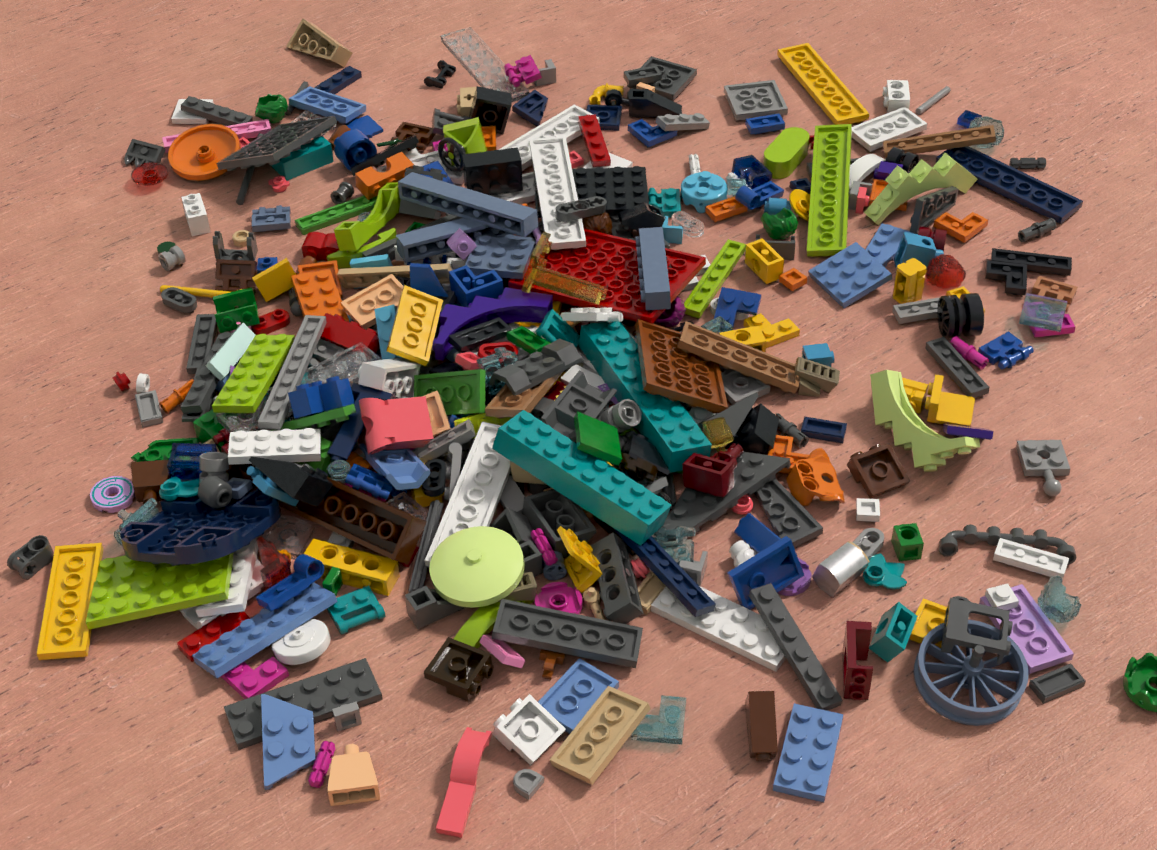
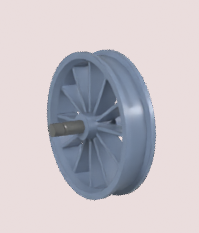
(970, 673)

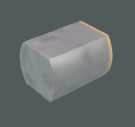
(840, 568)

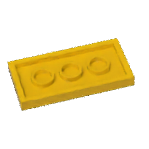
(414, 325)

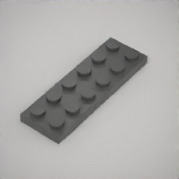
(567, 633)
(316, 693)

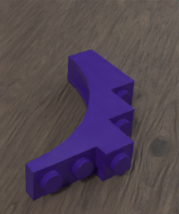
(510, 306)

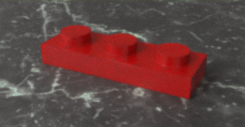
(210, 633)

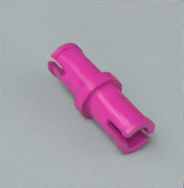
(969, 353)

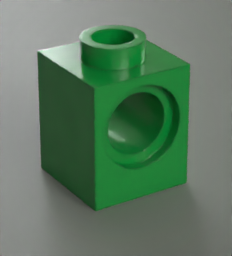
(907, 542)

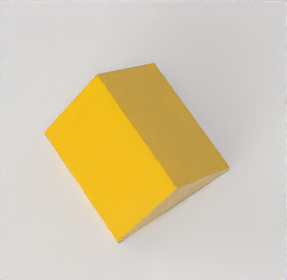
(274, 280)

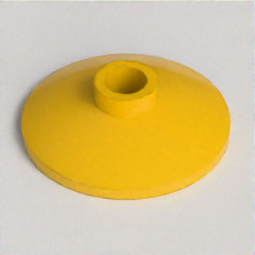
(800, 203)

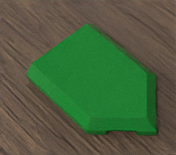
(160, 449)

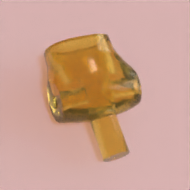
(718, 433)

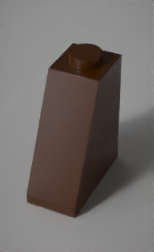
(761, 725)

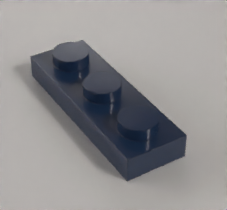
(340, 80)

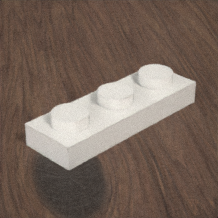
(1030, 558)

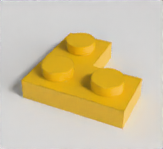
(773, 333)

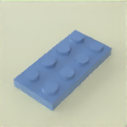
(327, 104)
(808, 752)

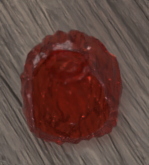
(945, 272)

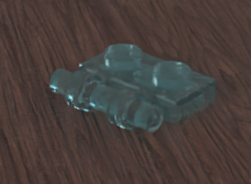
(679, 549)

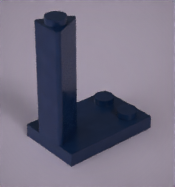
(353, 427)

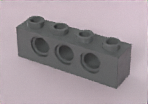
(618, 580)

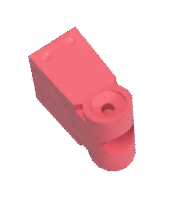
(395, 423)

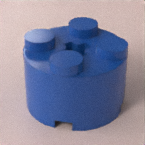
(353, 148)

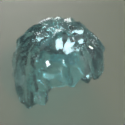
(986, 121)
(1056, 603)

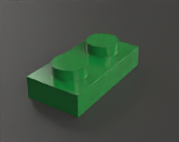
(526, 340)

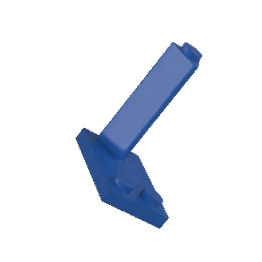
(773, 564)

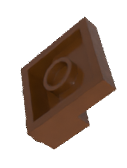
(878, 470)

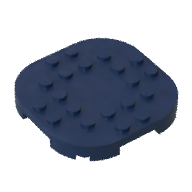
(196, 533)

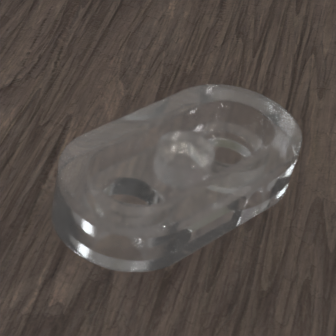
(691, 225)

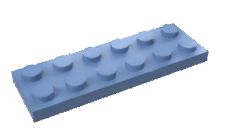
(262, 630)

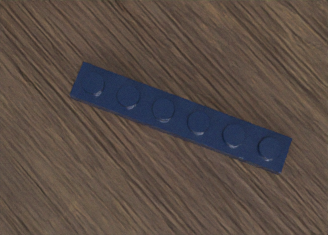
(672, 575)

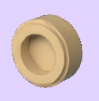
(240, 238)

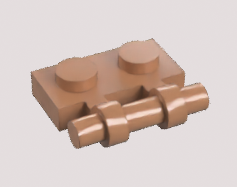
(1054, 289)

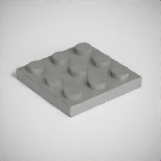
(755, 99)

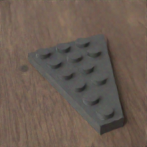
(750, 475)

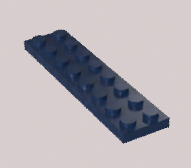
(1016, 184)

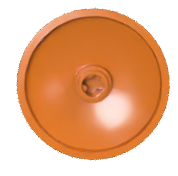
(198, 150)

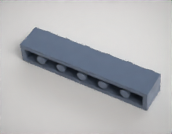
(432, 239)
(653, 269)

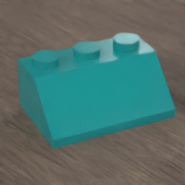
(308, 158)

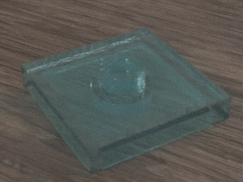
(1043, 312)

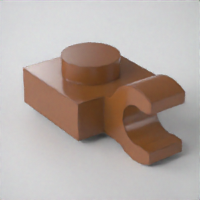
(550, 658)

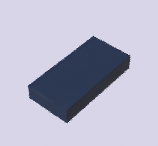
(824, 429)

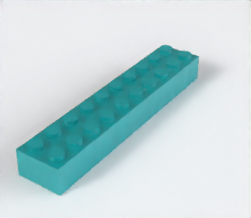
(662, 420)

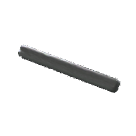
(430, 529)

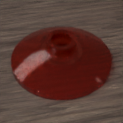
(149, 173)

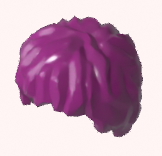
(672, 316)

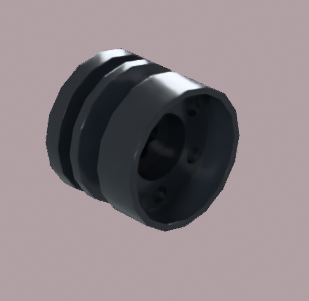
(960, 315)

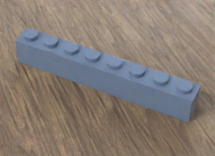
(468, 204)

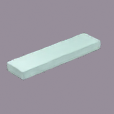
(230, 351)

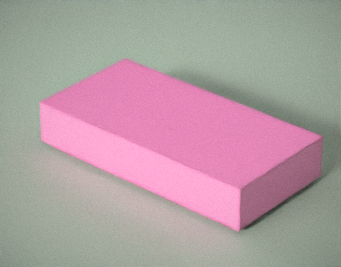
(502, 651)

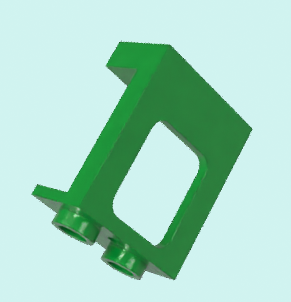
(229, 315)

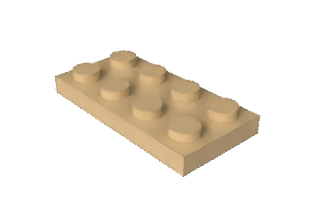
(600, 735)

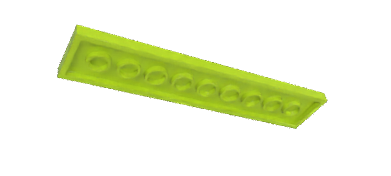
(829, 190)

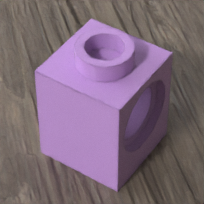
(461, 244)

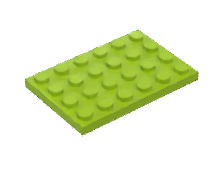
(142, 589)

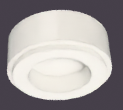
(142, 383)

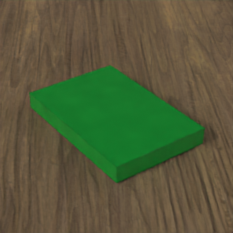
(597, 438)

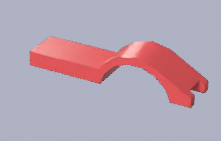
(462, 782)

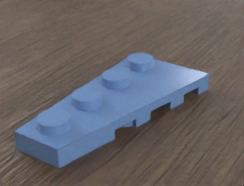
(885, 243)

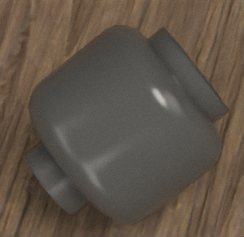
(215, 492)

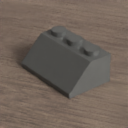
(550, 511)

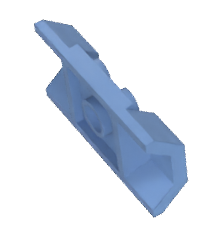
(399, 466)

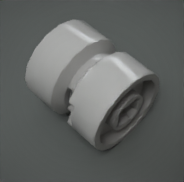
(622, 415)
(214, 465)

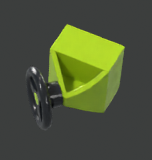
(461, 139)

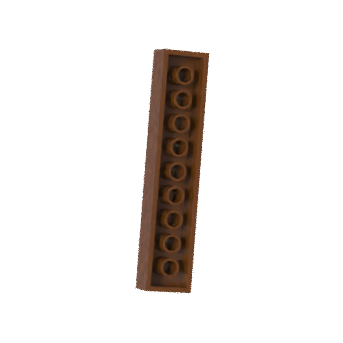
(357, 518)

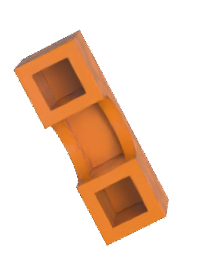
(371, 181)

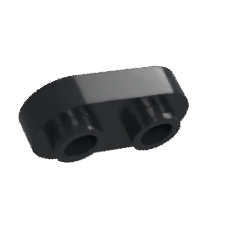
(436, 481)

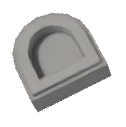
(527, 782)

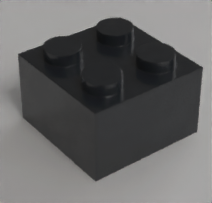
(491, 108)

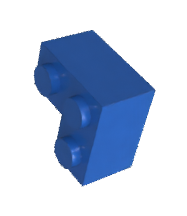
(468, 285)
(320, 397)

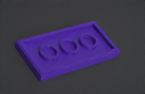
(967, 431)

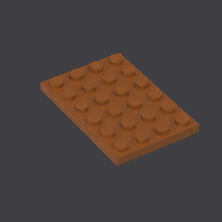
(675, 373)

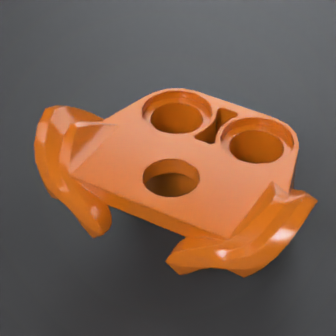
(806, 479)

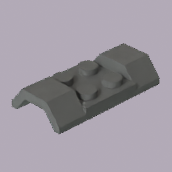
(538, 367)
(576, 397)

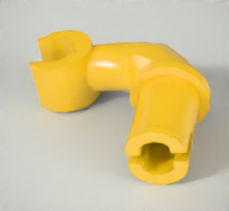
(601, 91)

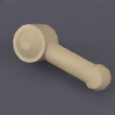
(591, 601)

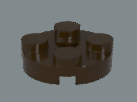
(639, 468)

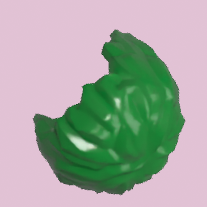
(272, 108)
(780, 225)

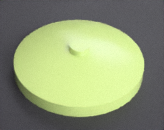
(477, 566)

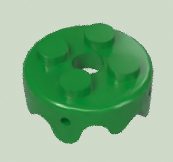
(1137, 679)

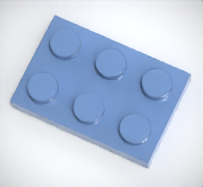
(576, 693)

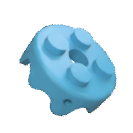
(703, 189)

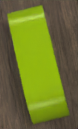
(786, 152)

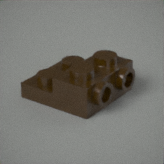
(460, 668)

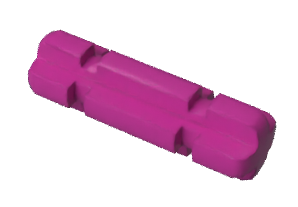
(544, 546)
(321, 764)

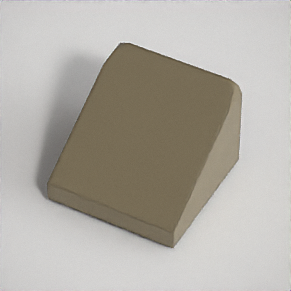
(808, 389)

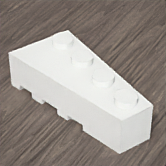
(390, 375)

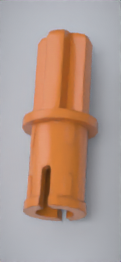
(176, 397)

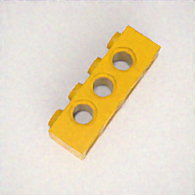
(356, 566)

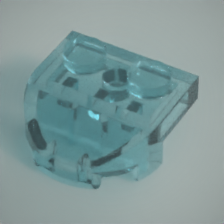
(495, 362)

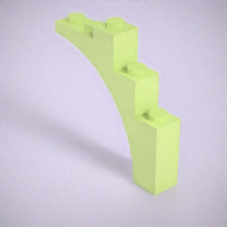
(922, 178)
(909, 431)

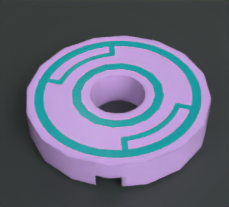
(114, 484)

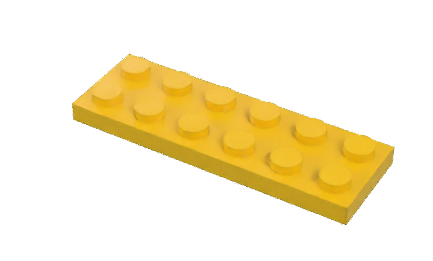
(68, 601)

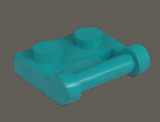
(554, 328)
(355, 609)

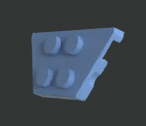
(286, 739)

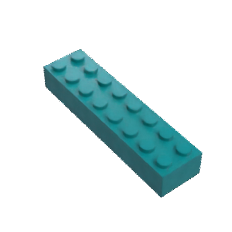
(581, 477)

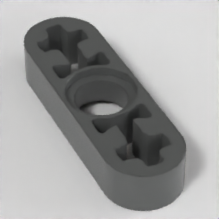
(580, 209)

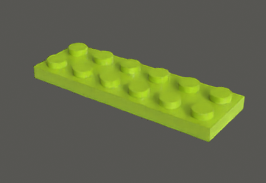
(253, 374)

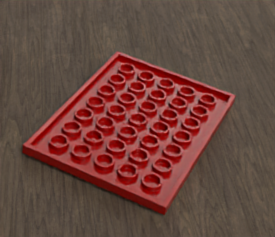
(614, 264)

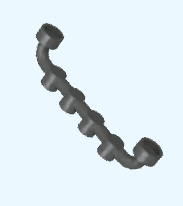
(948, 545)

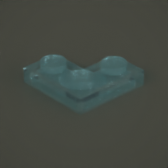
(667, 726)

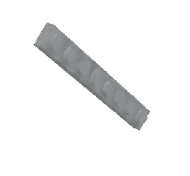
(292, 372)

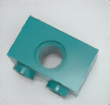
(893, 632)

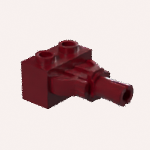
(712, 473)

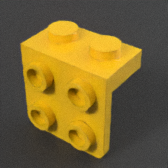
(948, 407)
(581, 563)

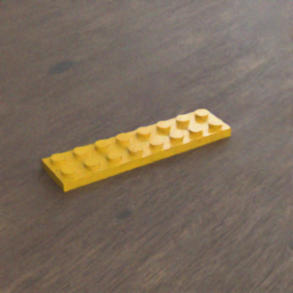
(823, 84)

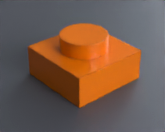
(793, 279)

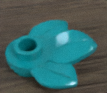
(174, 488)
(884, 573)

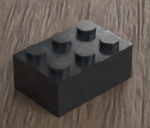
(493, 171)

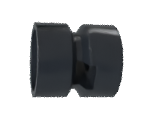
(898, 156)

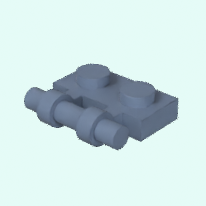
(271, 219)

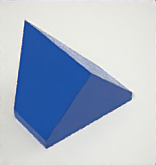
(424, 279)

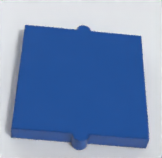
(366, 125)

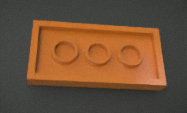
(318, 294)

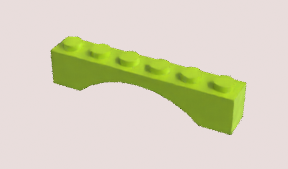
(353, 234)

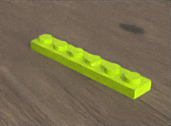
(714, 278)

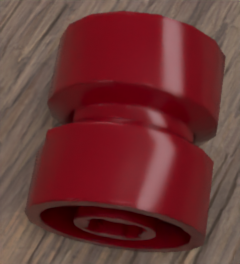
(938, 236)

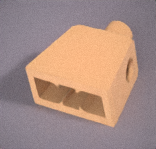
(352, 778)

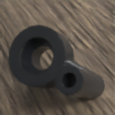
(616, 95)

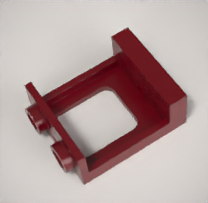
(856, 648)

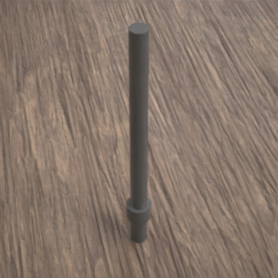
(245, 184)

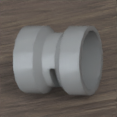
(171, 258)

